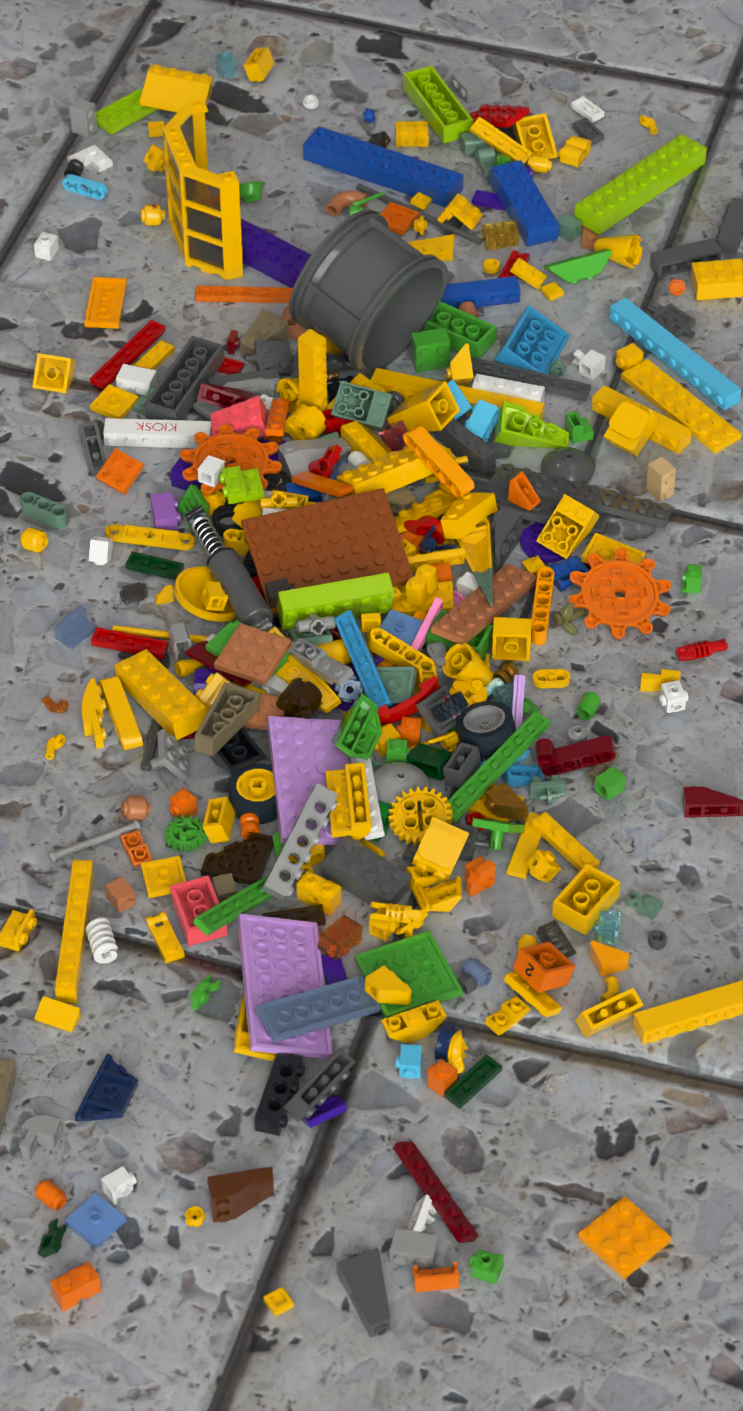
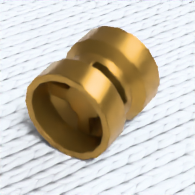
(506, 673)

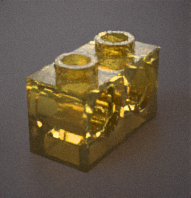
(500, 235)

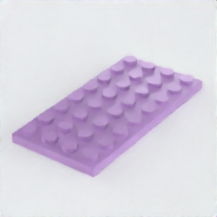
(299, 759)
(278, 962)

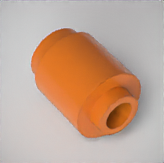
(50, 1195)

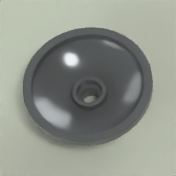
(568, 463)

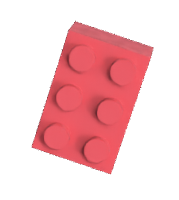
(241, 417)
(191, 900)

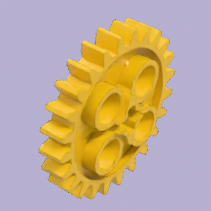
(402, 818)

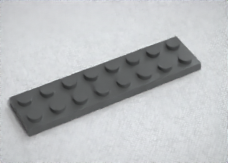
(540, 513)

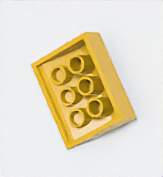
(173, 88)

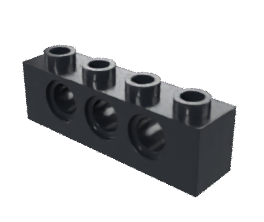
(282, 1079)

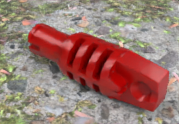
(700, 650)

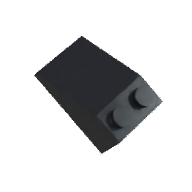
(238, 752)

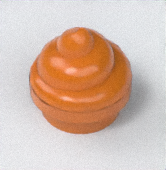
(676, 287)

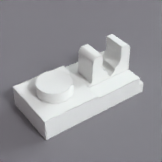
(421, 1215)

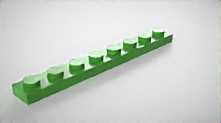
(497, 764)

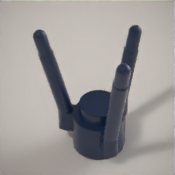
(429, 544)

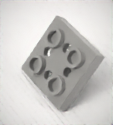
(171, 755)

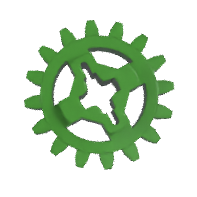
(185, 834)

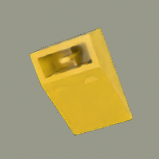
(567, 527)

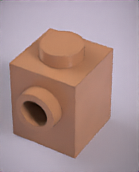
(120, 894)

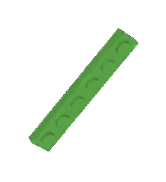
(230, 908)

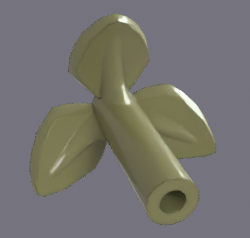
(568, 616)

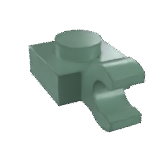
(139, 406)

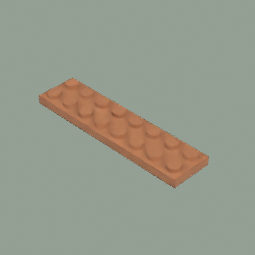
(474, 611)

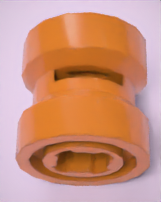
(249, 824)

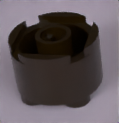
(300, 699)

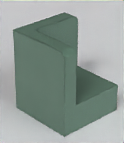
(569, 227)

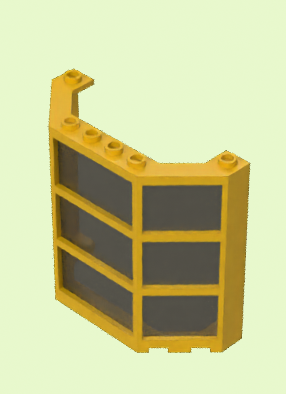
(200, 202)

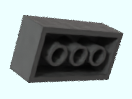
(365, 873)

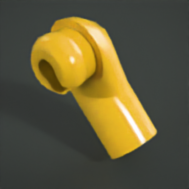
(53, 744)
(613, 988)

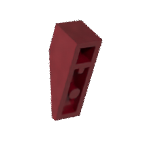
(221, 395)
(709, 803)

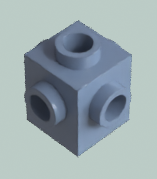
(348, 697)

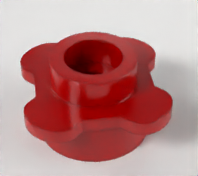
(469, 817)

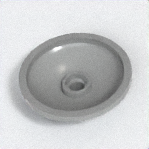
(398, 777)

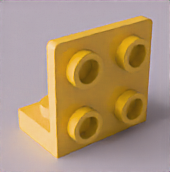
(462, 210)

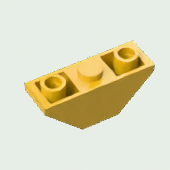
(414, 1023)

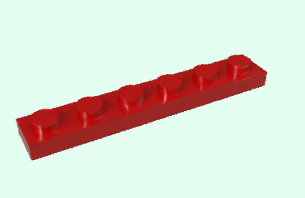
(127, 354)

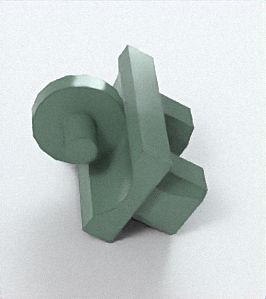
(547, 790)

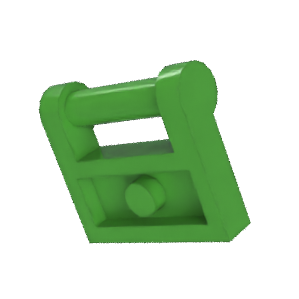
(191, 500)

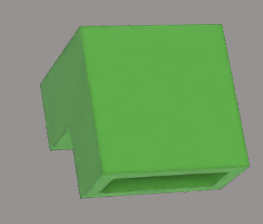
(578, 428)

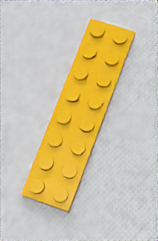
(681, 405)

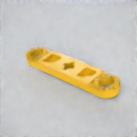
(159, 537)

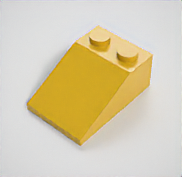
(536, 136)

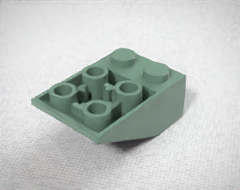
(363, 405)

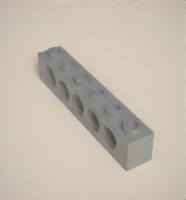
(273, 884)

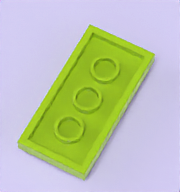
(122, 113)

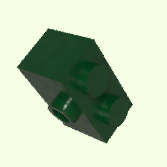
(429, 760)

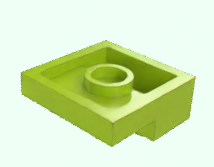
(241, 485)

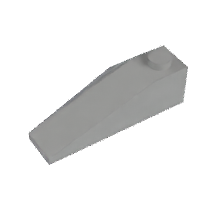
(299, 453)

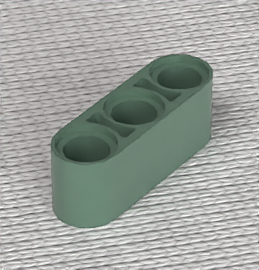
(44, 510)

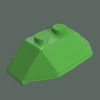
(580, 267)
(359, 729)

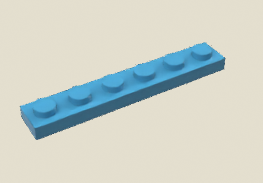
(362, 659)

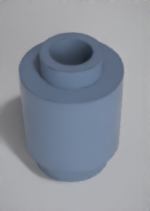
(478, 971)

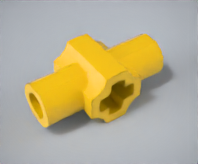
(286, 502)

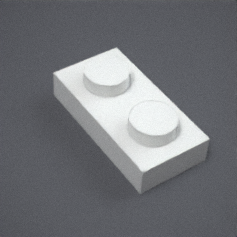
(587, 109)

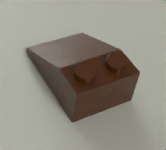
(238, 1192)

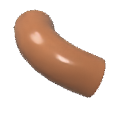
(343, 200)

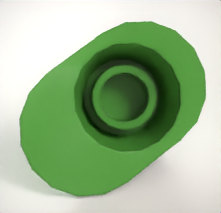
(251, 191)

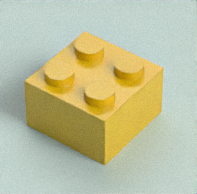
(511, 639)

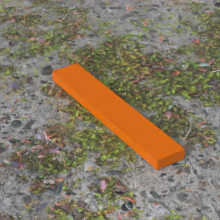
(243, 294)

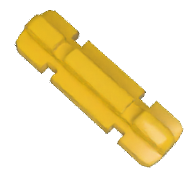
(421, 898)

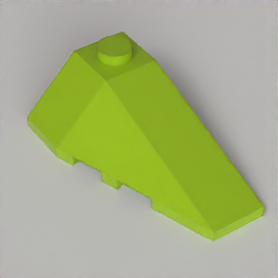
(523, 429)

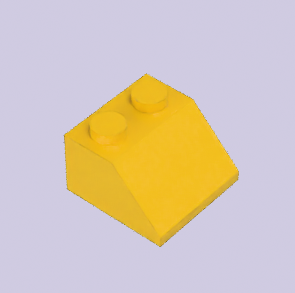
(460, 368)
(53, 373)

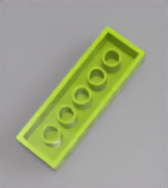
(437, 103)
(359, 595)

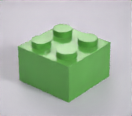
(430, 350)

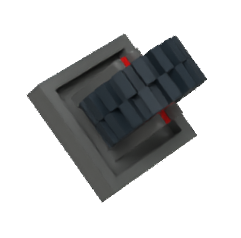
(442, 709)

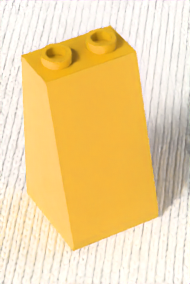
(429, 408)

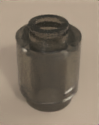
(133, 592)

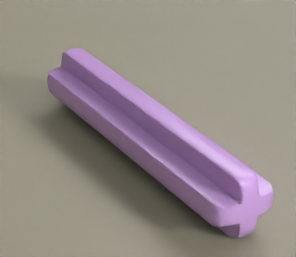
(518, 699)

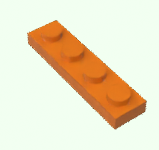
(277, 417)

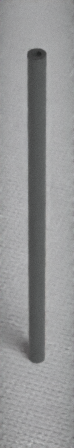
(429, 218)

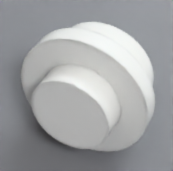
(310, 102)

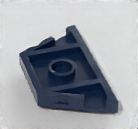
(108, 1093)

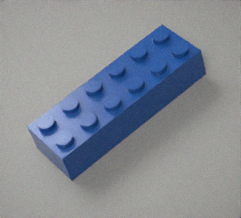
(524, 203)

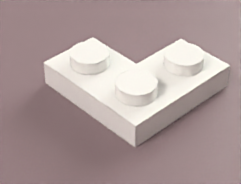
(93, 156)

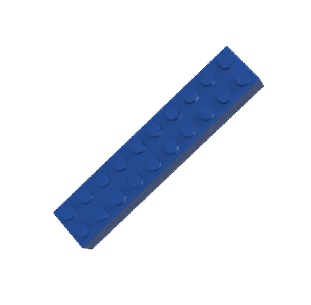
(382, 166)

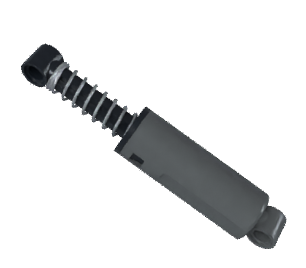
(232, 574)

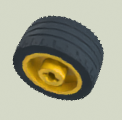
(254, 792)

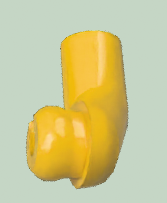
(648, 123)

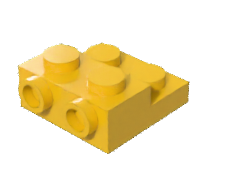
(412, 134)

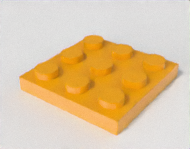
(624, 1237)

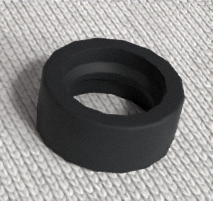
(223, 512)

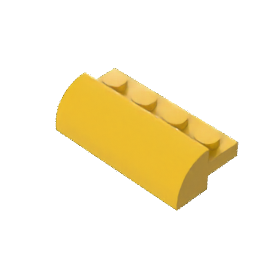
(352, 812)

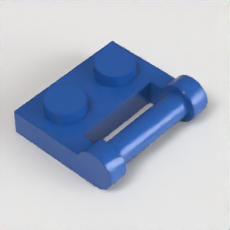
(564, 568)

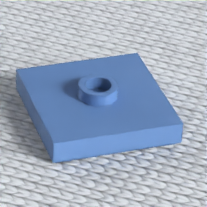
(402, 626)
(95, 1220)

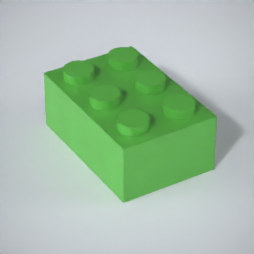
(480, 642)

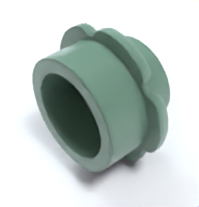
(557, 371)

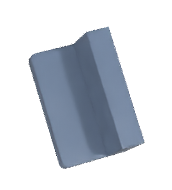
(74, 628)

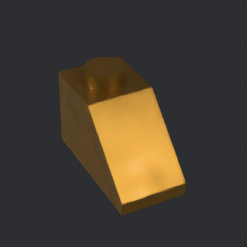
(505, 803)

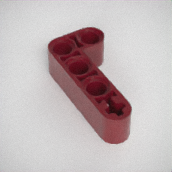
(573, 756)

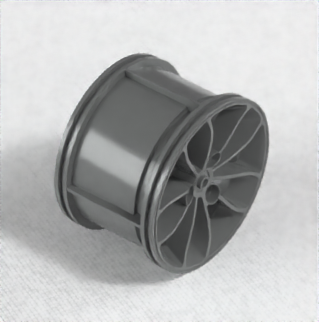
(367, 291)

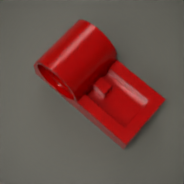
(333, 423)
(326, 463)

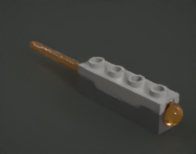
(255, 382)

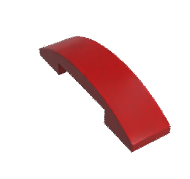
(408, 706)

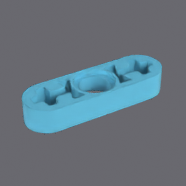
(95, 189)

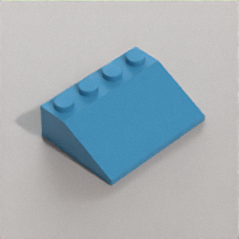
(532, 342)

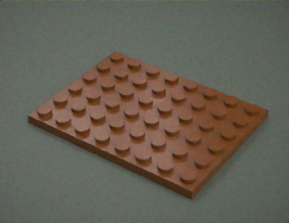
(328, 542)

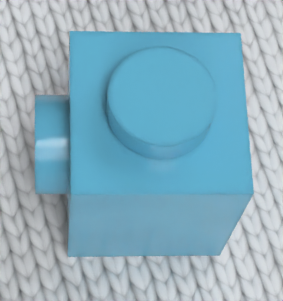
(409, 1061)

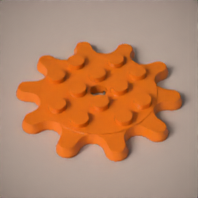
(235, 447)
(622, 576)

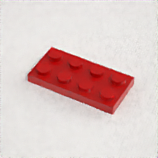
(500, 115)

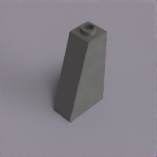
(366, 1288)

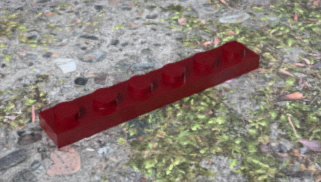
(433, 1187)

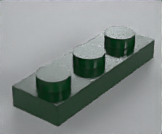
(154, 565)
(473, 1081)

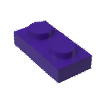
(329, 1108)

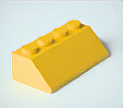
(364, 440)

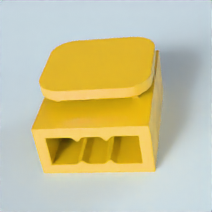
(631, 427)
(440, 849)

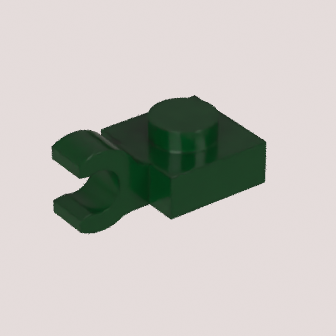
(52, 1240)

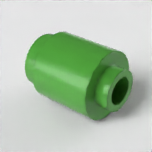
(588, 705)

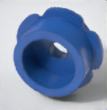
(369, 115)

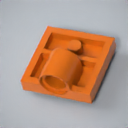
(120, 471)

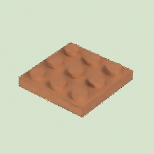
(252, 654)

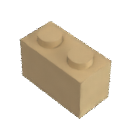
(660, 479)

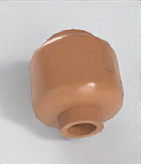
(135, 808)

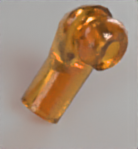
(53, 707)

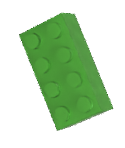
(463, 329)

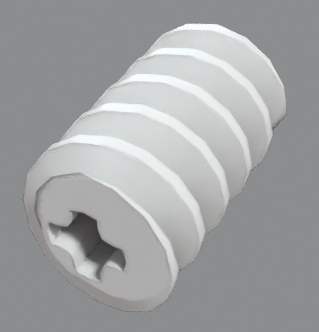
(101, 940)

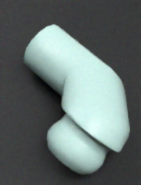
(493, 684)

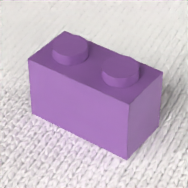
(164, 511)

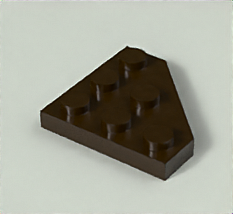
(243, 859)

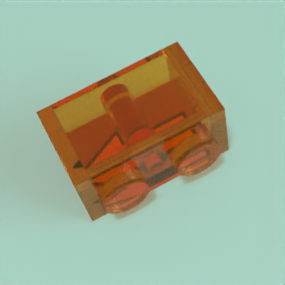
(340, 937)

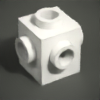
(671, 700)

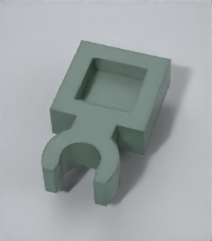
(646, 905)

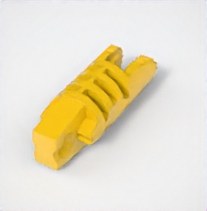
(395, 913)

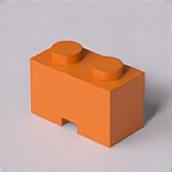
(75, 1285)

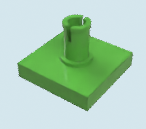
(497, 828)

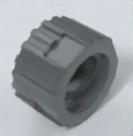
(657, 945)
(467, 984)

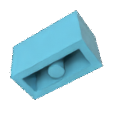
(482, 420)

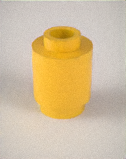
(540, 164)

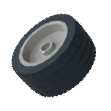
(485, 726)

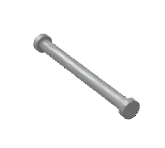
(134, 826)

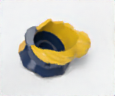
(451, 1046)

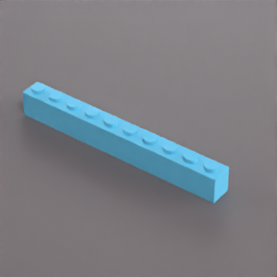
(675, 354)

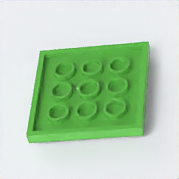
(416, 963)

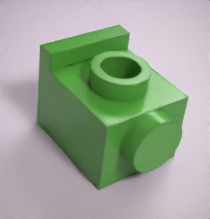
(692, 579)
(486, 1266)

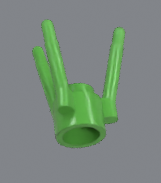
(356, 205)

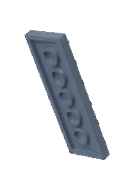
(316, 1009)

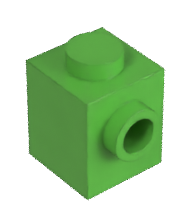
(397, 750)
(610, 783)

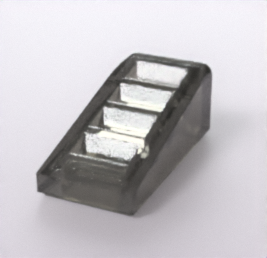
(554, 927)

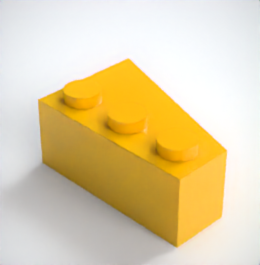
(467, 513)

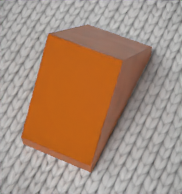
(522, 492)

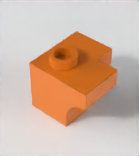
(479, 875)

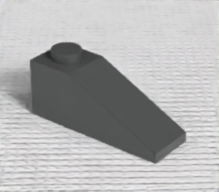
(92, 446)

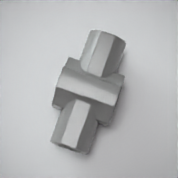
(315, 624)

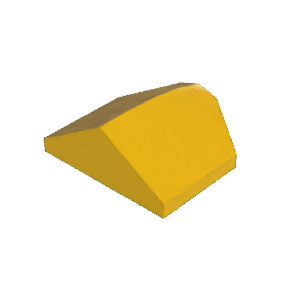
(445, 895)

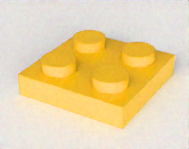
(114, 402)
(162, 874)

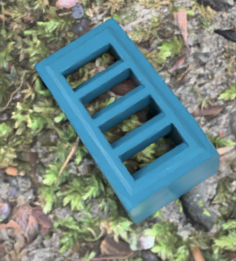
(516, 777)

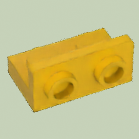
(17, 929)

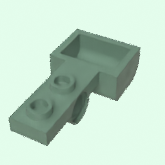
(481, 150)

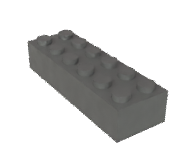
(182, 381)

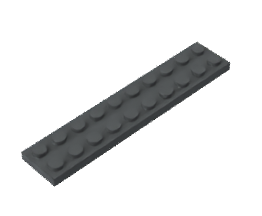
(590, 496)

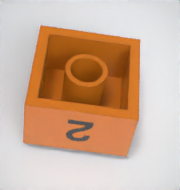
(544, 967)

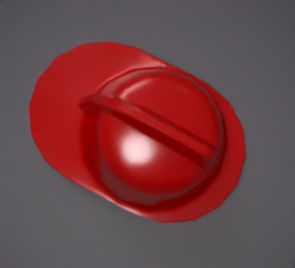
(423, 525)

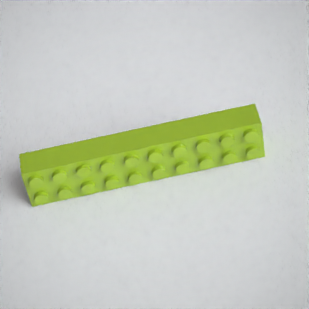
(640, 184)

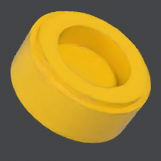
(491, 266)

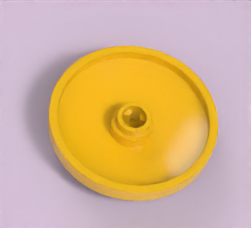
(188, 594)

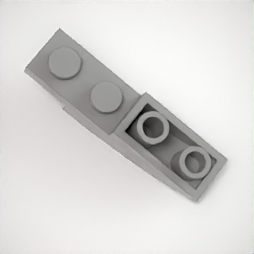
(319, 663)

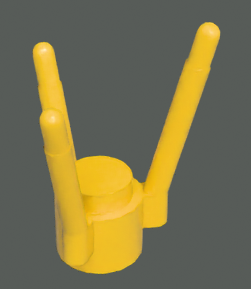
(448, 740)

